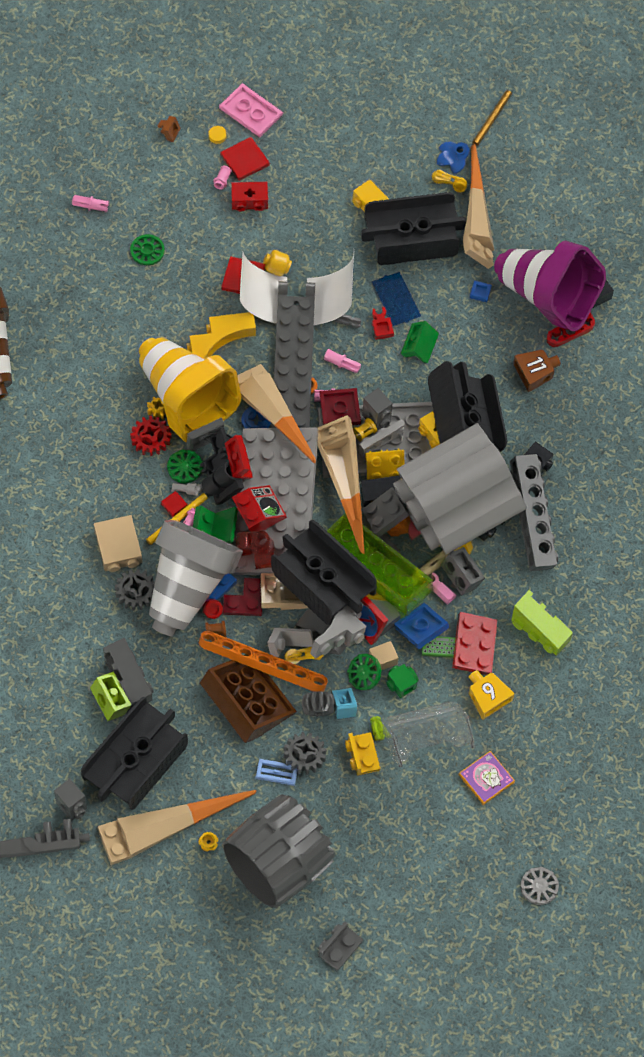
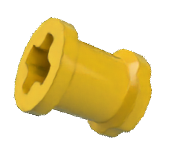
(365, 429)

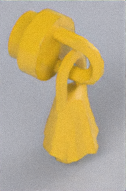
(459, 183)
(294, 655)

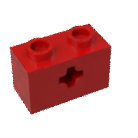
(249, 195)

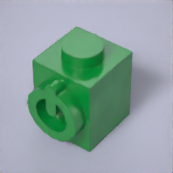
(402, 680)

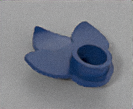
(453, 158)

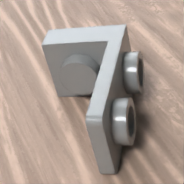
(289, 637)

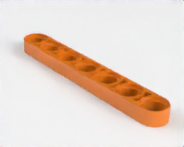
(270, 667)

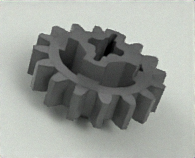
(125, 592)
(311, 760)

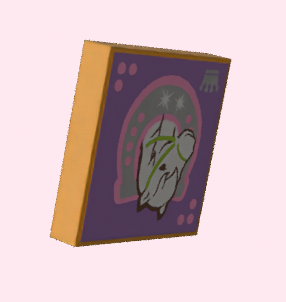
(486, 777)

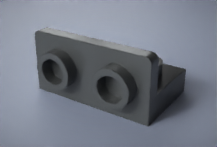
(339, 946)

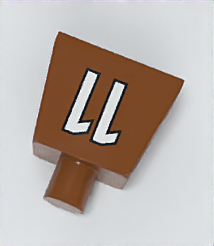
(535, 368)

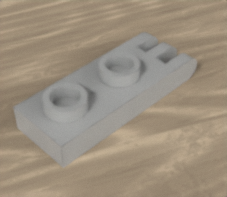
(381, 438)

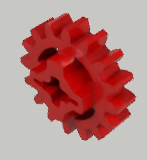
(149, 437)

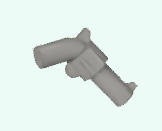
(190, 489)

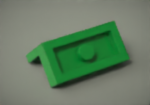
(420, 341)

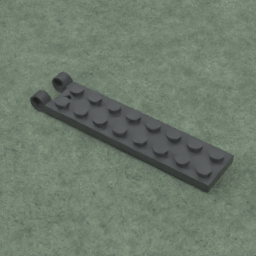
(295, 351)

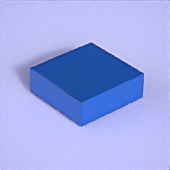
(480, 291)

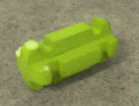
(377, 728)

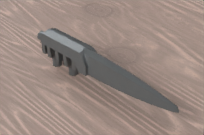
(44, 842)

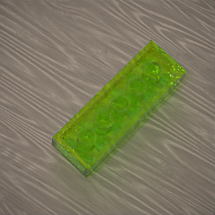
(395, 576)

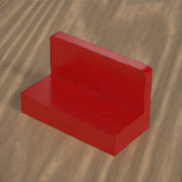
(238, 458)

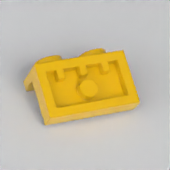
(363, 753)

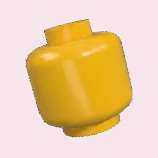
(277, 263)

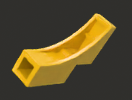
(220, 332)

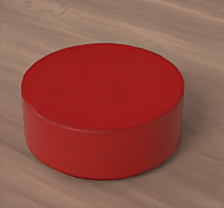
(212, 608)

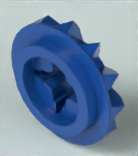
(250, 414)

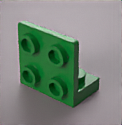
(217, 524)

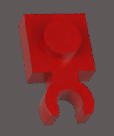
(382, 326)

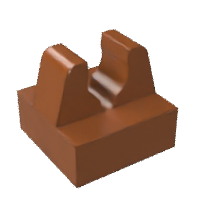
(170, 128)

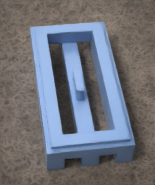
(276, 772)

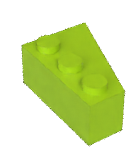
(540, 624)

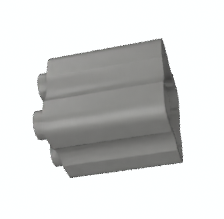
(458, 490)

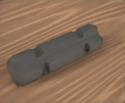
(348, 320)

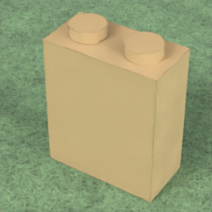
(118, 543)

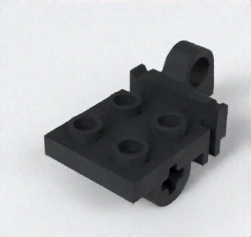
(220, 480)

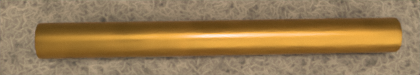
(492, 117)

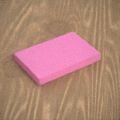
(251, 110)

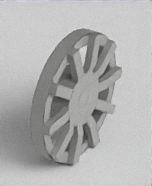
(539, 885)

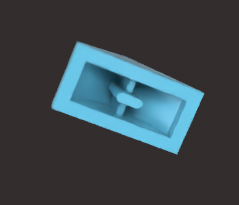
(345, 703)

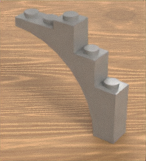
(344, 629)

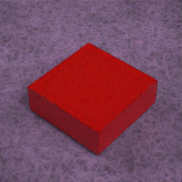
(174, 503)

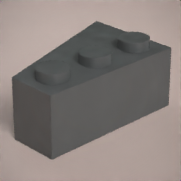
(130, 675)

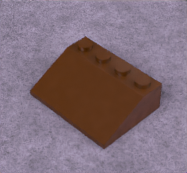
(247, 698)

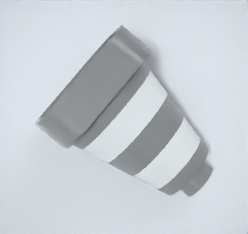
(187, 574)

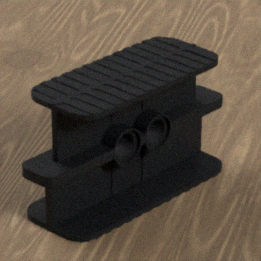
(432, 211)
(464, 401)
(318, 548)
(139, 727)

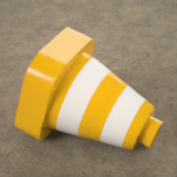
(190, 387)

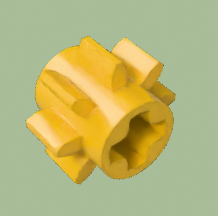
(156, 408)

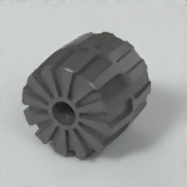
(278, 851)

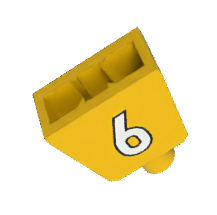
(489, 693)

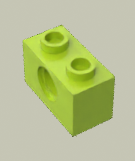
(110, 696)

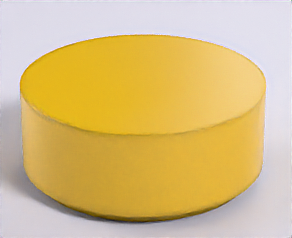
(217, 134)

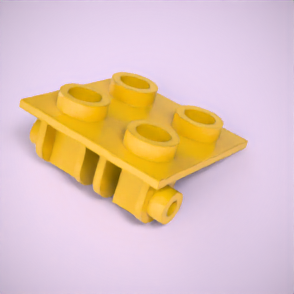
(384, 463)

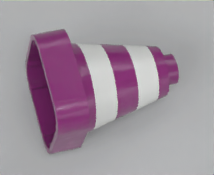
(557, 281)

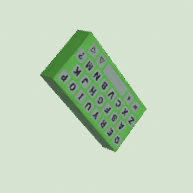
(440, 647)

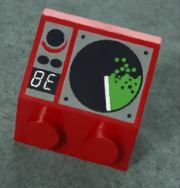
(259, 508)

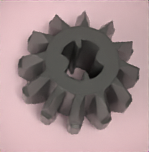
(318, 703)

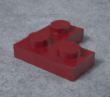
(247, 604)

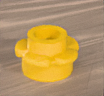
(208, 836)

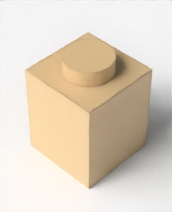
(385, 654)

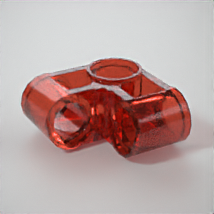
(250, 544)

